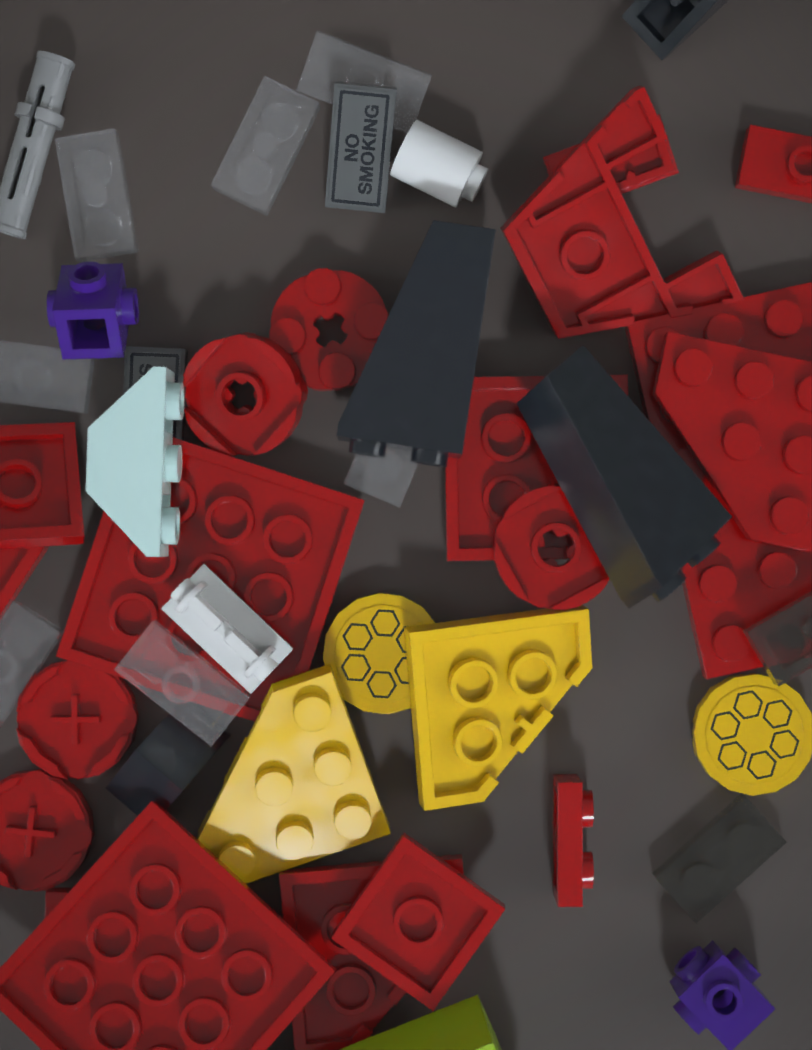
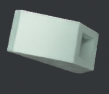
(135, 461)

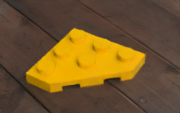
(487, 693)
(295, 784)

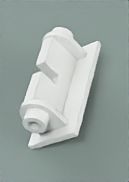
(226, 628)

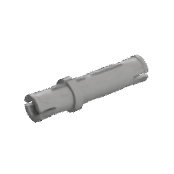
(33, 140)

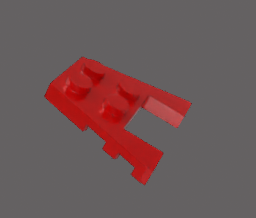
(586, 248)

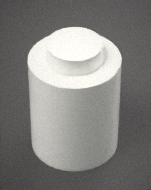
(439, 165)

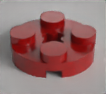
(323, 296)
(209, 397)
(520, 565)

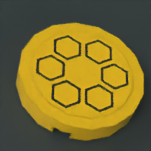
(370, 651)
(752, 734)

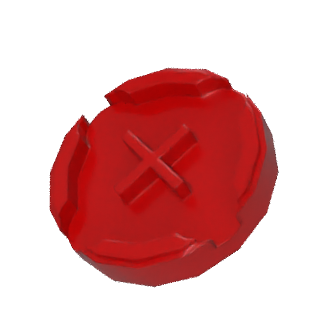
(76, 720)
(42, 830)

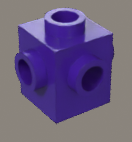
(92, 310)
(719, 993)

